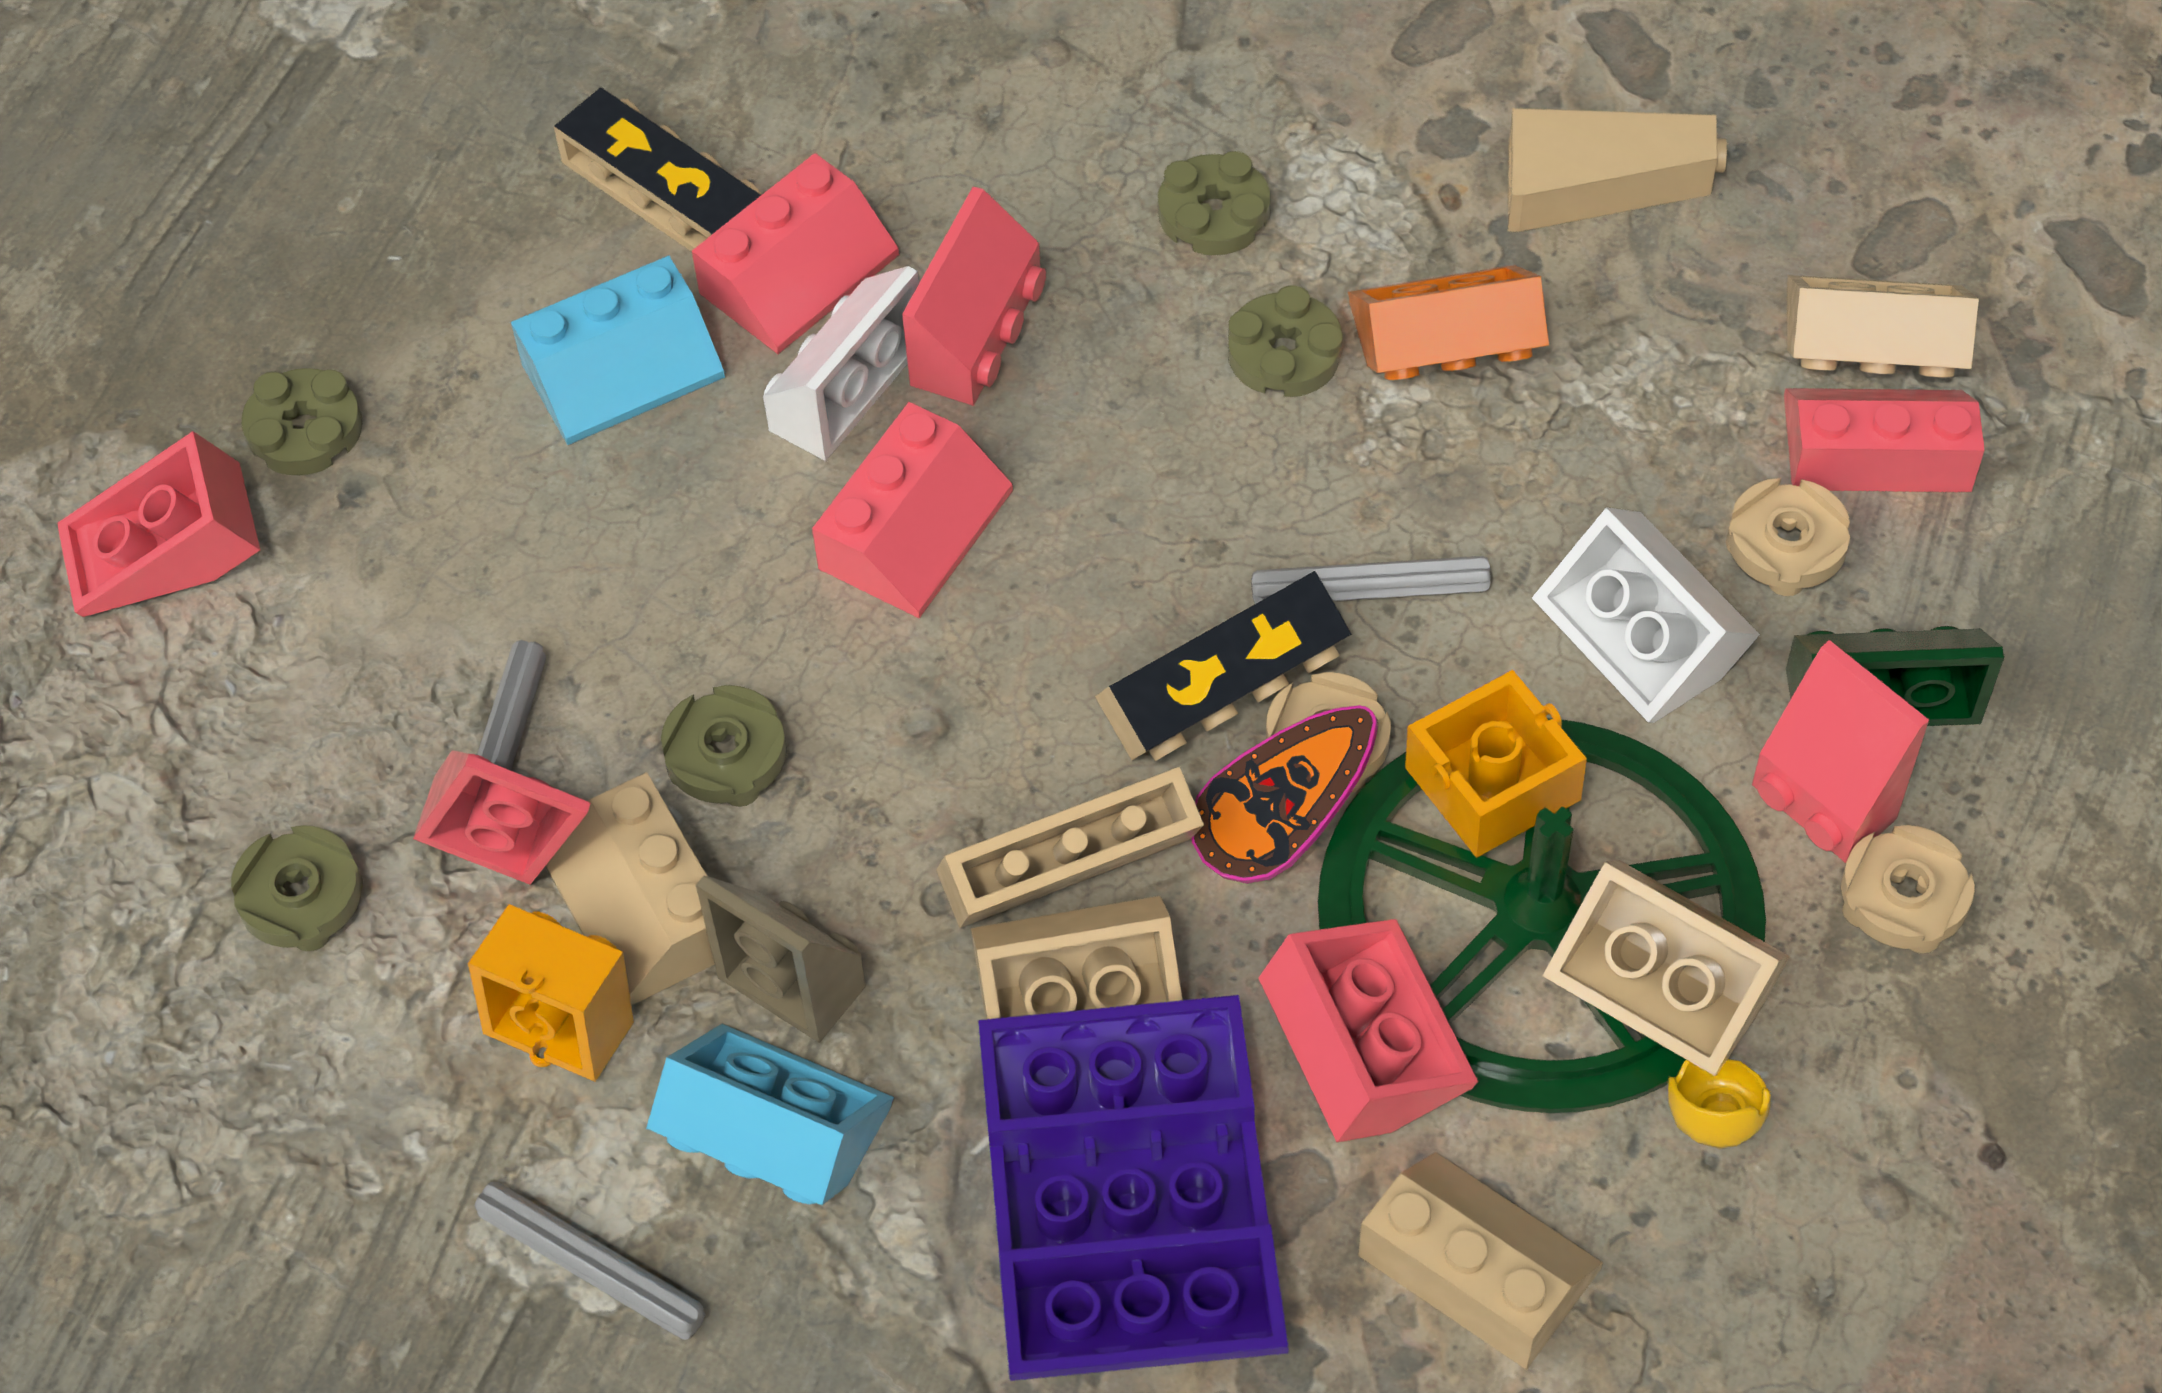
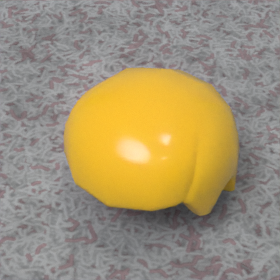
(1719, 1108)

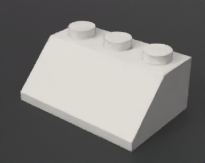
(843, 365)
(1644, 614)

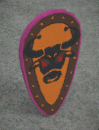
(1282, 794)

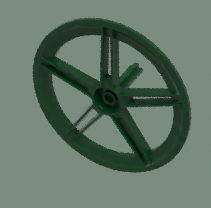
(1537, 905)

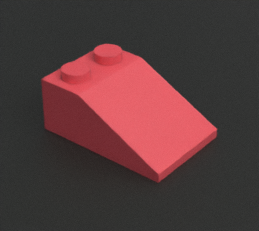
(159, 529)
(1840, 753)
(497, 816)

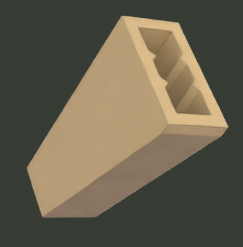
(1606, 163)

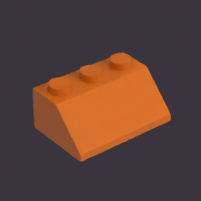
(1450, 320)

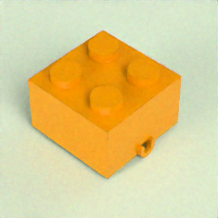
(1495, 762)
(552, 992)

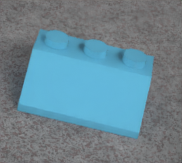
(617, 350)
(767, 1113)

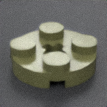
(1214, 177)
(1284, 315)
(294, 393)
(728, 776)
(303, 919)

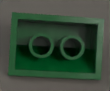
(1937, 671)

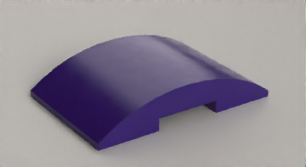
(1128, 1189)

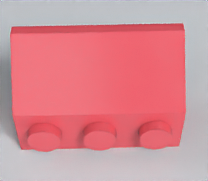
(793, 254)
(971, 301)
(1884, 439)
(910, 511)
(1365, 1027)

